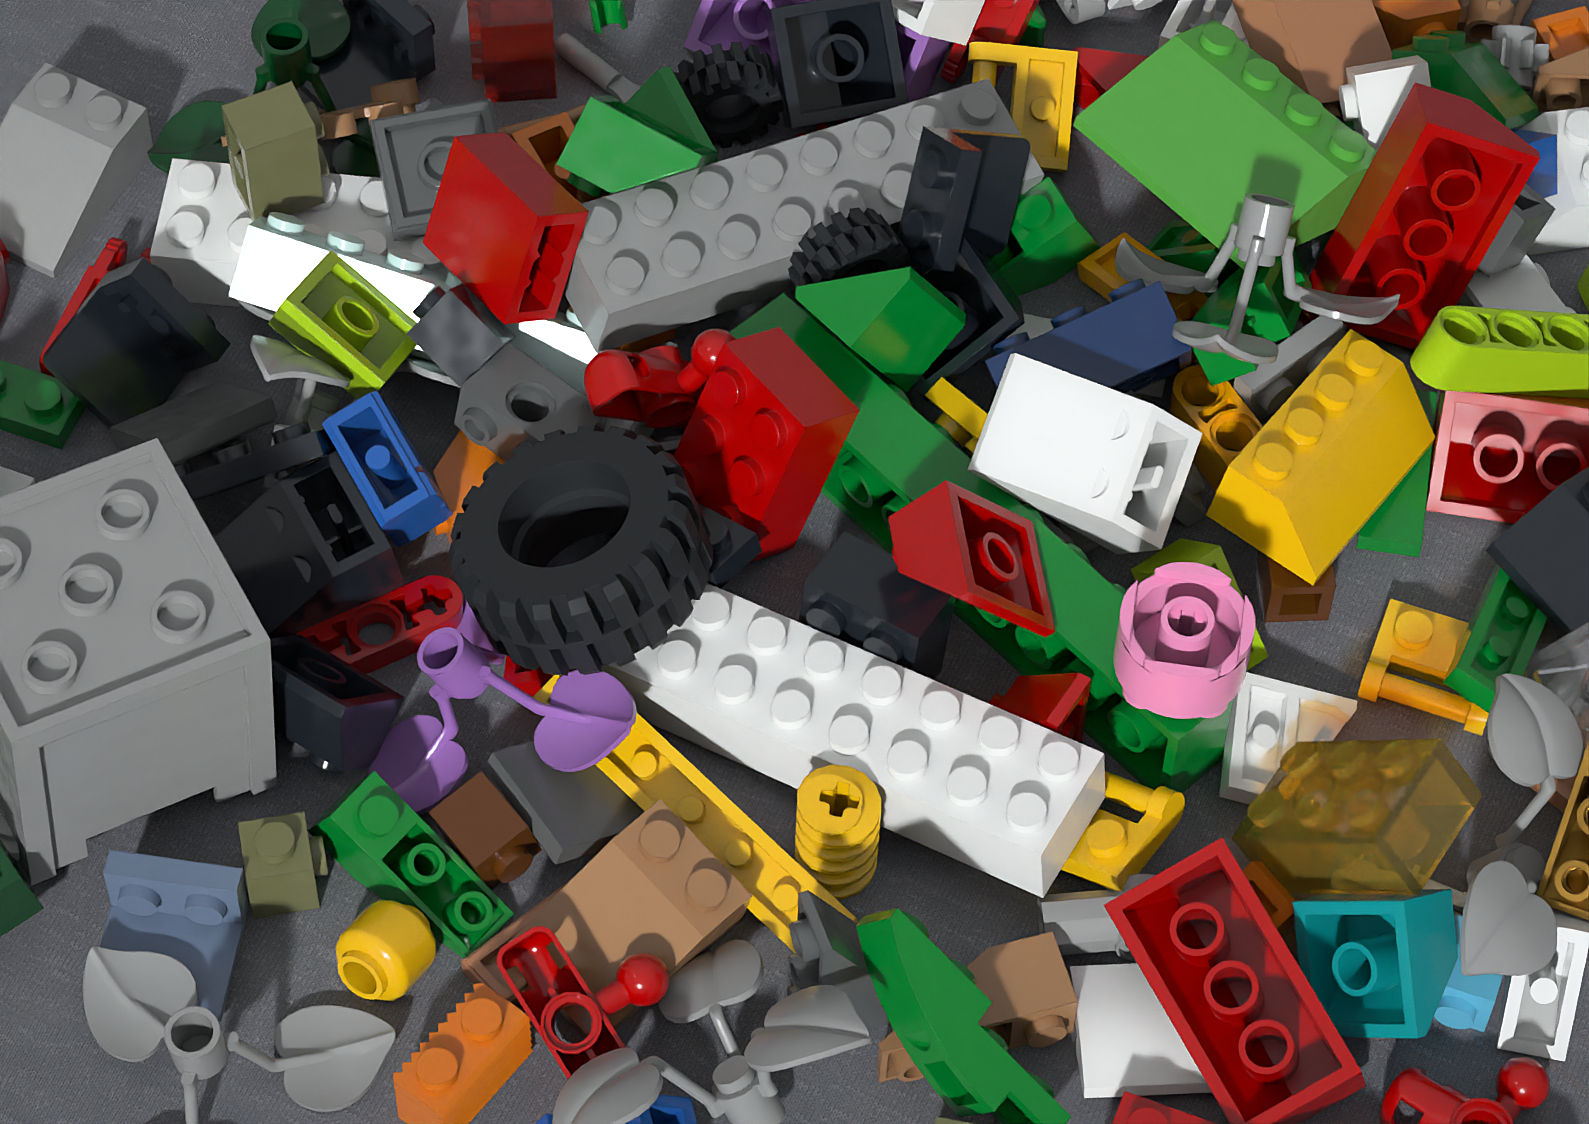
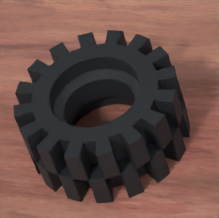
(732, 92)
(848, 249)

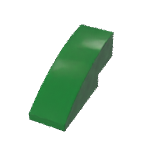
(1266, 316)

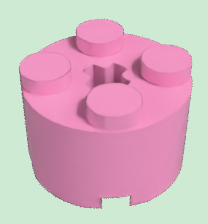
(1183, 641)

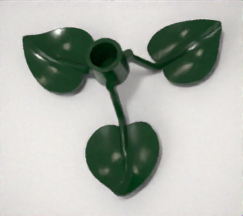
(289, 40)

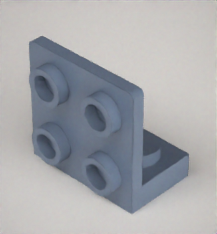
(179, 911)

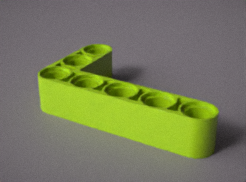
(1507, 350)

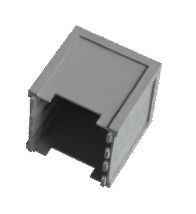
(121, 658)

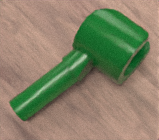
(607, 12)

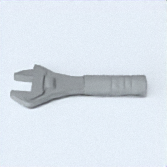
(594, 68)

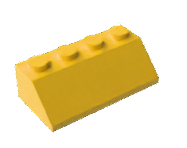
(1325, 459)

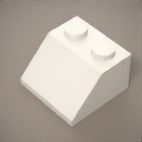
(1570, 221)

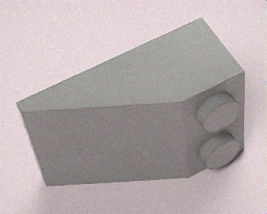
(64, 165)

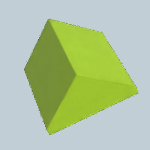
(346, 325)

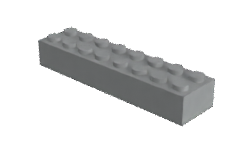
(731, 226)

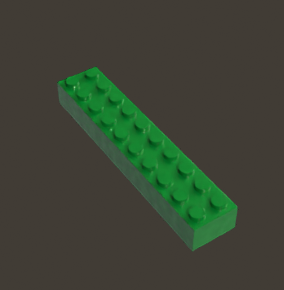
(901, 456)

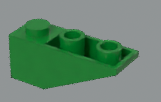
(1044, 239)
(408, 863)

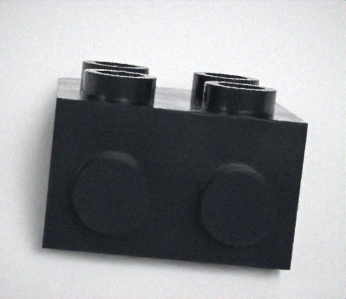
(385, 45)
(962, 187)
(132, 343)

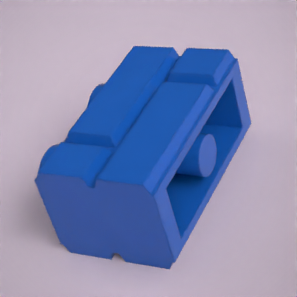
(387, 468)

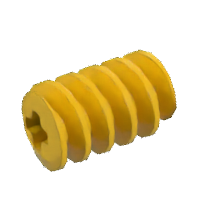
(838, 829)

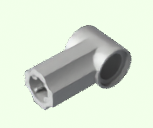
(1082, 921)

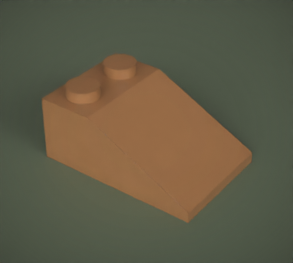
(642, 894)

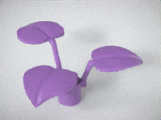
(578, 729)

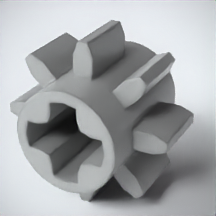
(1518, 52)

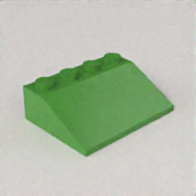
(1222, 122)

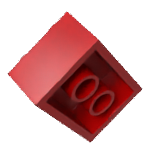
(764, 437)

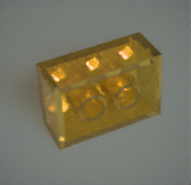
(1359, 815)

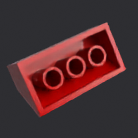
(1425, 212)
(1504, 452)
(1235, 991)

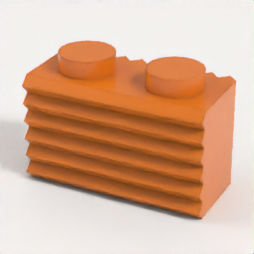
(463, 1061)

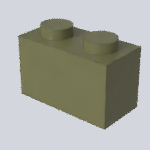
(275, 151)

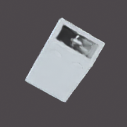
(1085, 455)

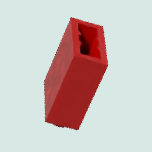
(505, 227)

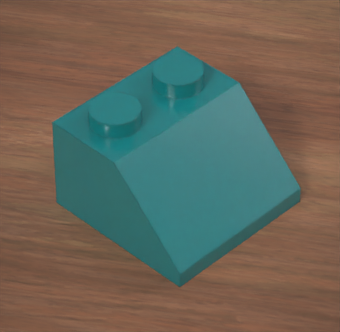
(1378, 958)

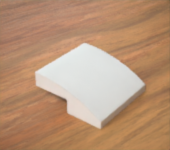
(1127, 1037)

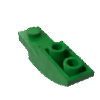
(936, 1018)

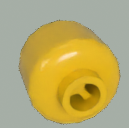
(385, 950)

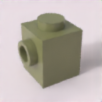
(281, 864)

